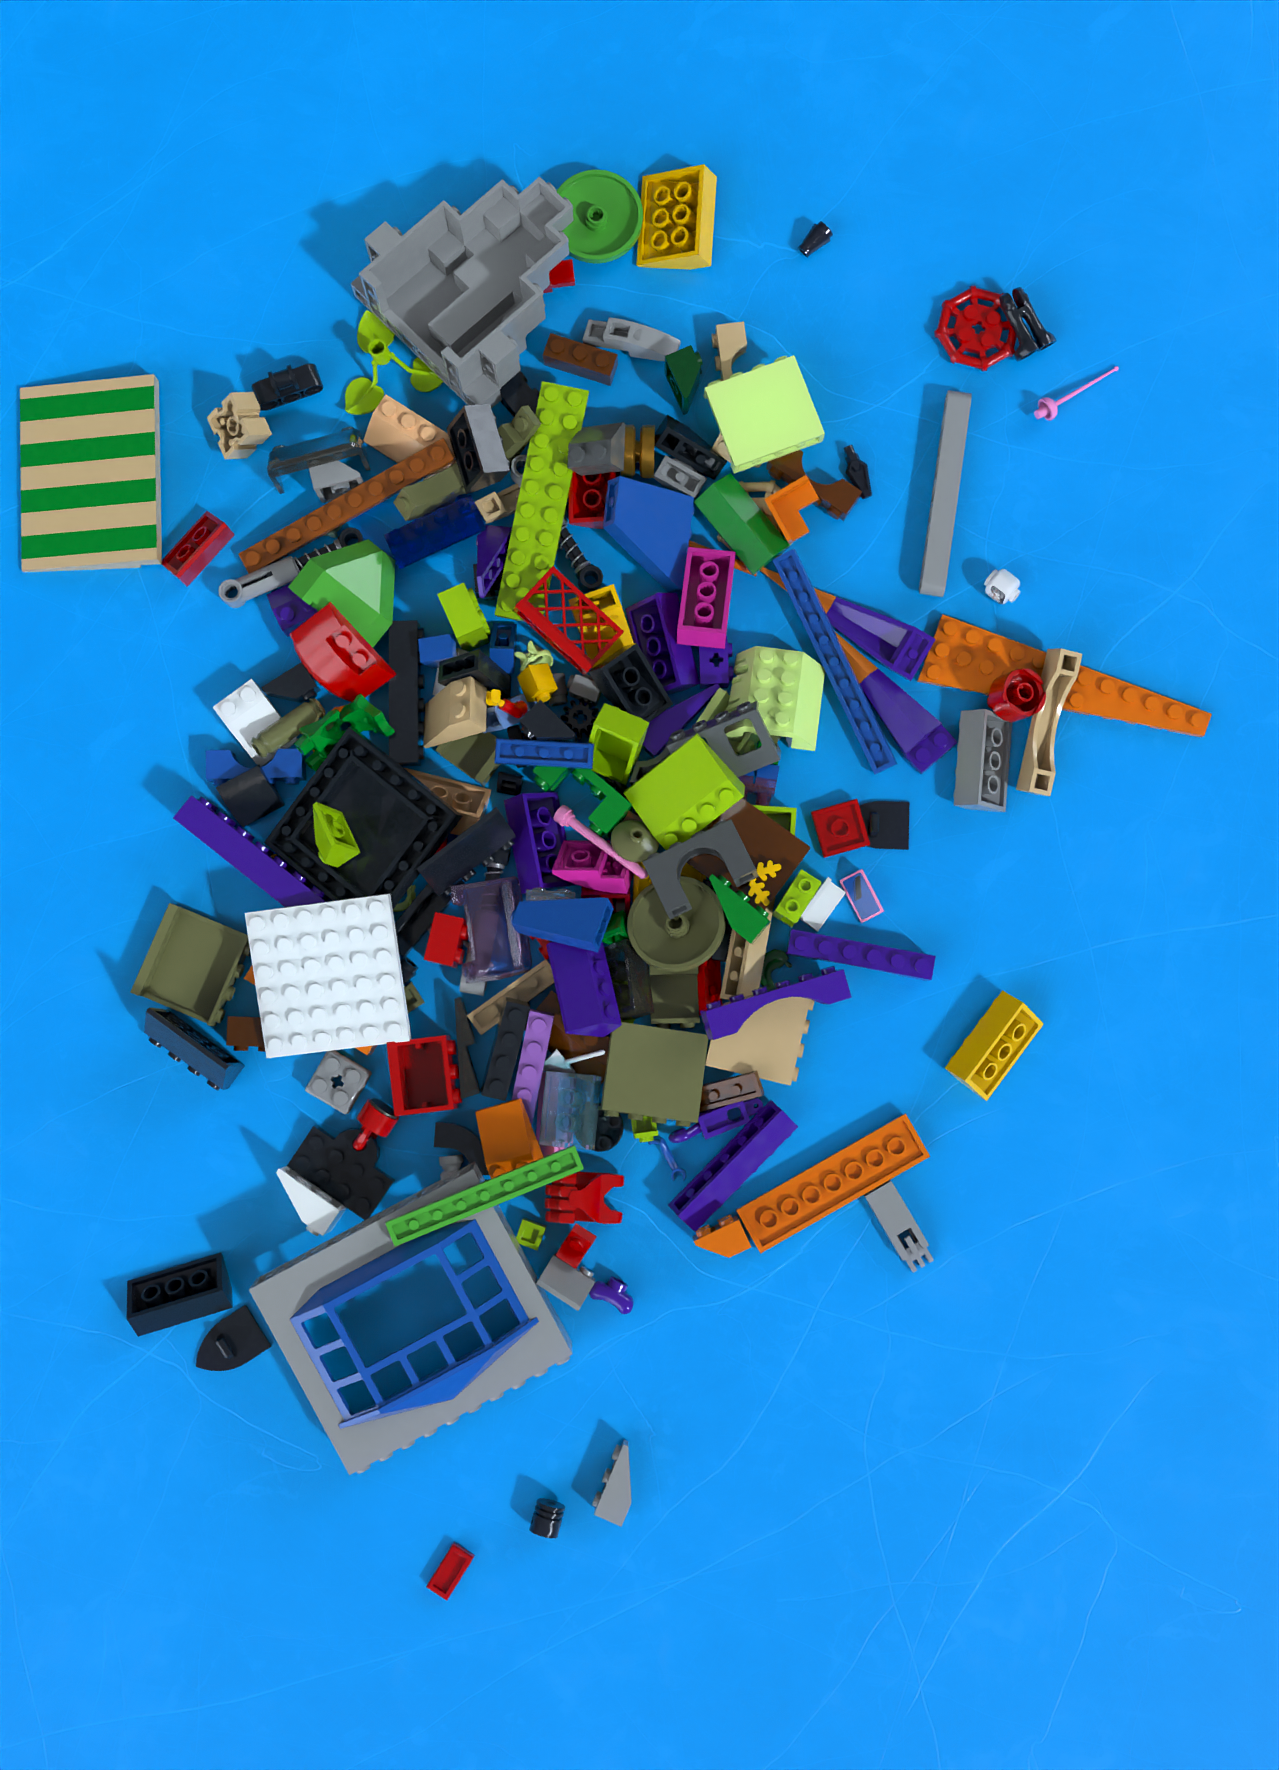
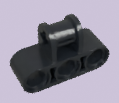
(287, 386)

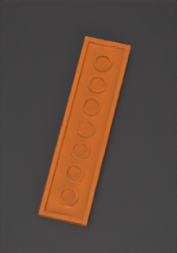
(832, 1183)

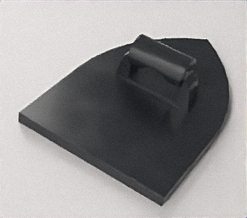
(887, 824)
(232, 1342)

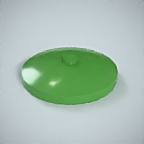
(604, 216)

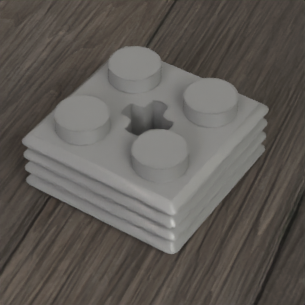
(353, 1076)

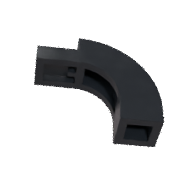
(461, 1139)

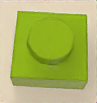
(530, 1233)

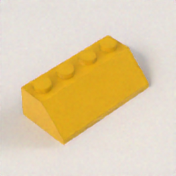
(994, 1045)

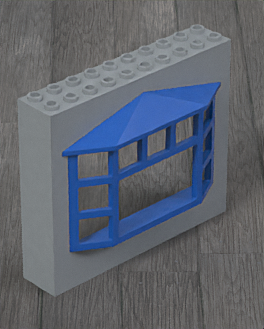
(364, 1258)

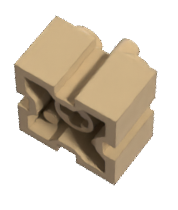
(239, 425)

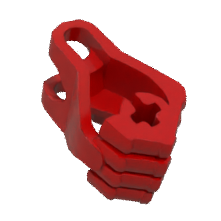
(582, 1198)

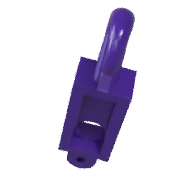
(716, 1122)

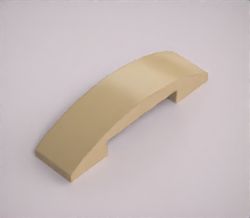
(498, 505)

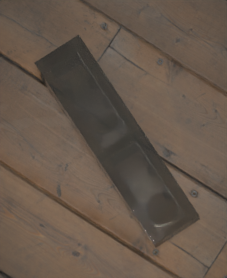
(465, 1037)

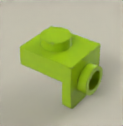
(644, 1129)

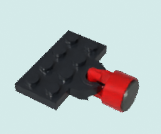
(347, 1164)

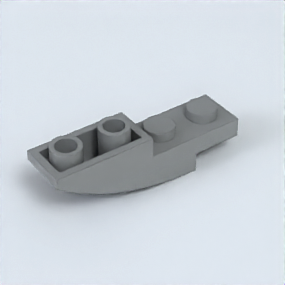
(632, 337)

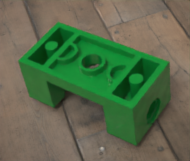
(610, 810)

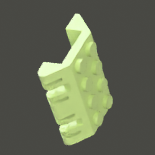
(787, 690)

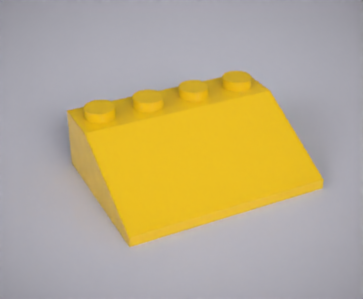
(677, 219)

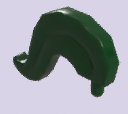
(773, 960)

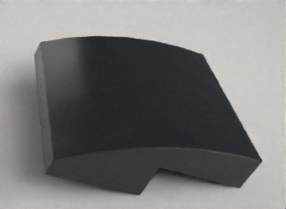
(250, 796)

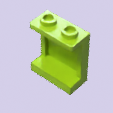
(796, 898)

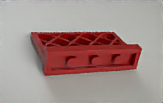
(550, 631)

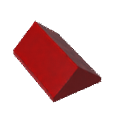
(197, 548)

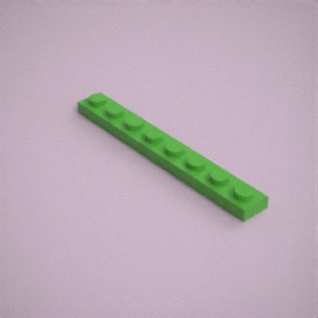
(484, 1195)

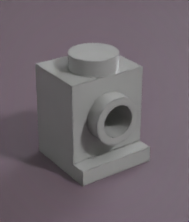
(584, 688)

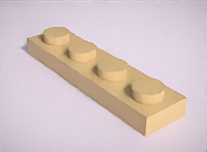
(522, 989)

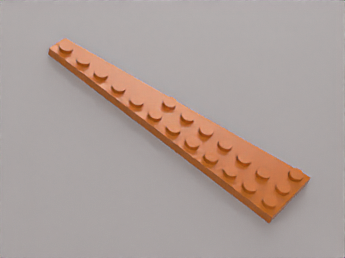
(974, 657)

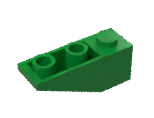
(742, 917)

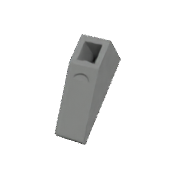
(615, 1497)

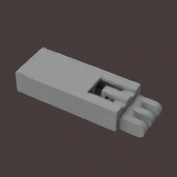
(895, 1219)

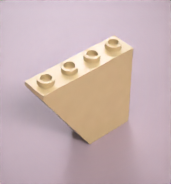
(765, 1042)

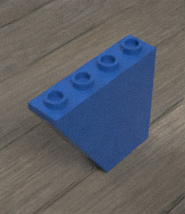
(651, 527)

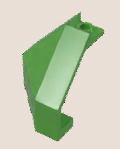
(356, 582)

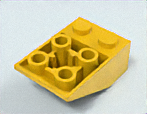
(607, 601)

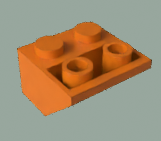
(724, 1238)

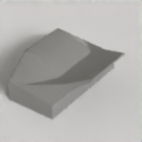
(679, 477)

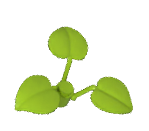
(374, 338)

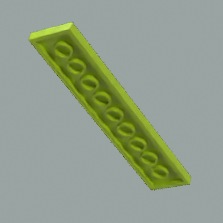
(541, 497)

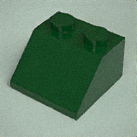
(683, 375)

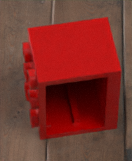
(423, 1075)

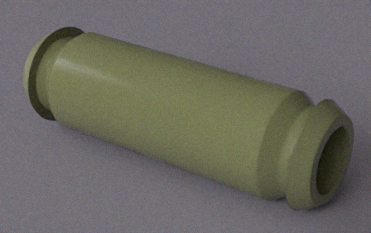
(287, 727)

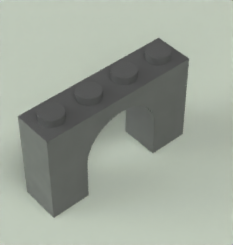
(719, 841)

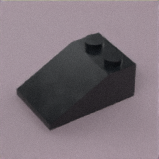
(631, 683)

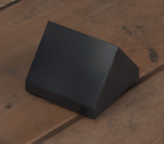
(509, 783)

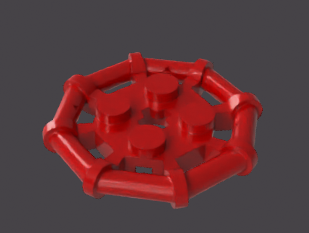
(970, 341)

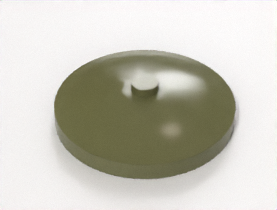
(680, 941)

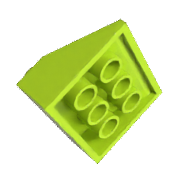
(684, 792)

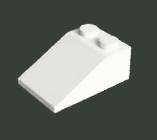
(247, 714)
(312, 1204)

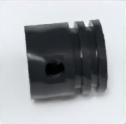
(547, 1518)

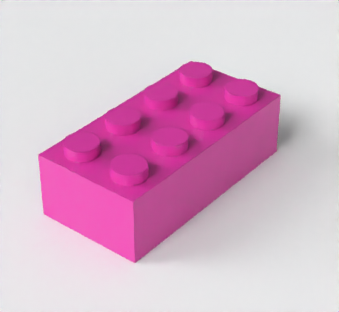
(706, 598)

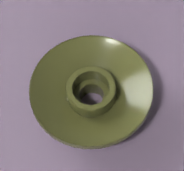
(630, 847)

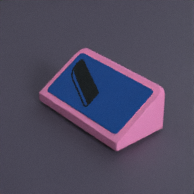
(861, 896)

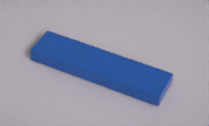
(544, 753)

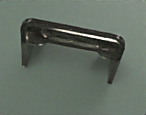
(315, 452)

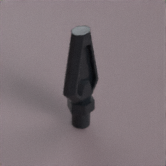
(857, 472)

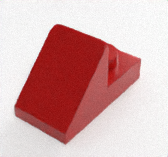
(575, 1245)

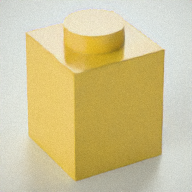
(537, 682)

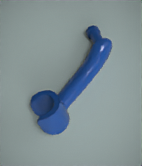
(669, 1158)

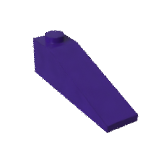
(491, 555)
(674, 719)

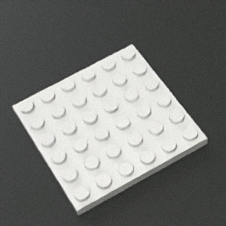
(328, 976)

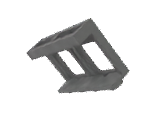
(717, 739)

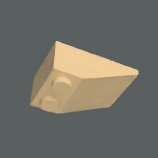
(455, 712)

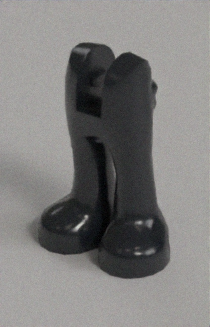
(1014, 315)

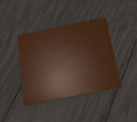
(764, 842)

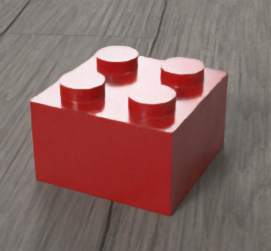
(446, 940)

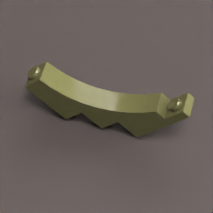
(443, 488)

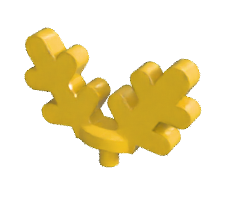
(756, 888)

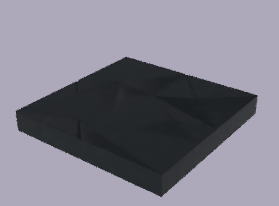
(389, 815)

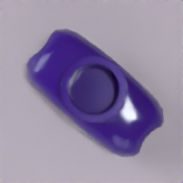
(613, 1293)

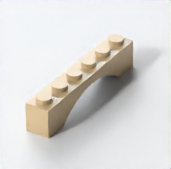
(1038, 765)

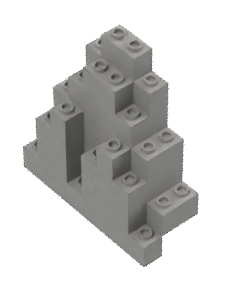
(469, 283)

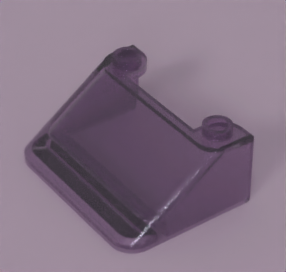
(493, 941)

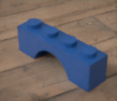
(286, 766)

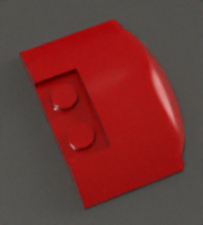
(339, 655)

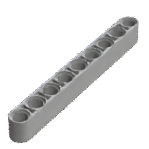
(945, 493)

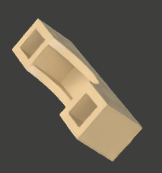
(730, 344)

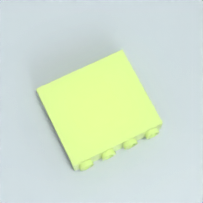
(764, 413)

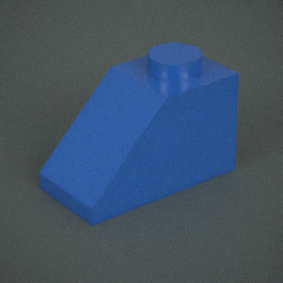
(503, 645)

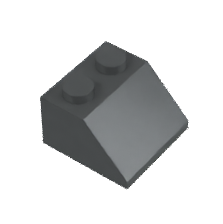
(597, 449)

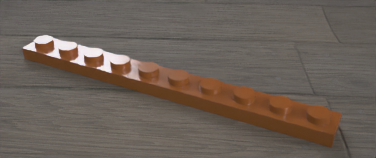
(347, 506)

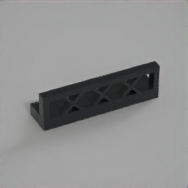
(419, 918)

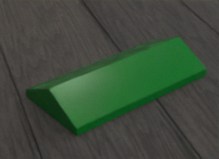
(741, 523)

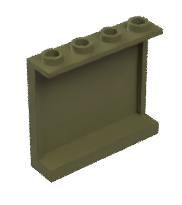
(192, 965)
(654, 1074)

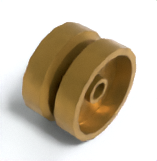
(639, 451)

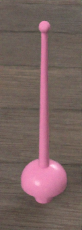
(1048, 407)

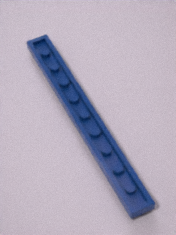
(834, 661)

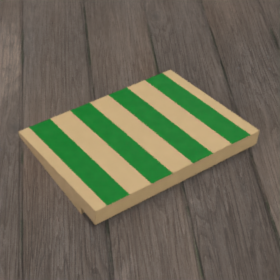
(90, 475)

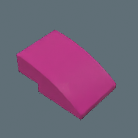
(591, 868)

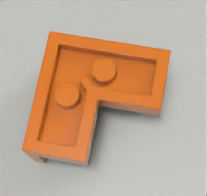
(786, 506)

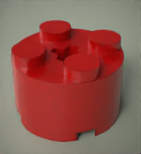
(1016, 695)

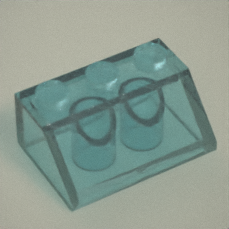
(570, 1110)

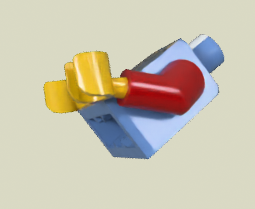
(506, 711)

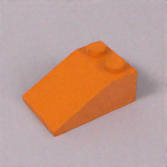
(507, 1137)

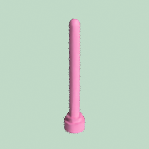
(565, 817)

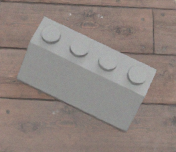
(982, 761)

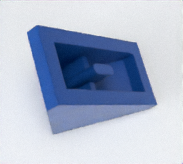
(436, 649)

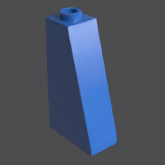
(565, 921)

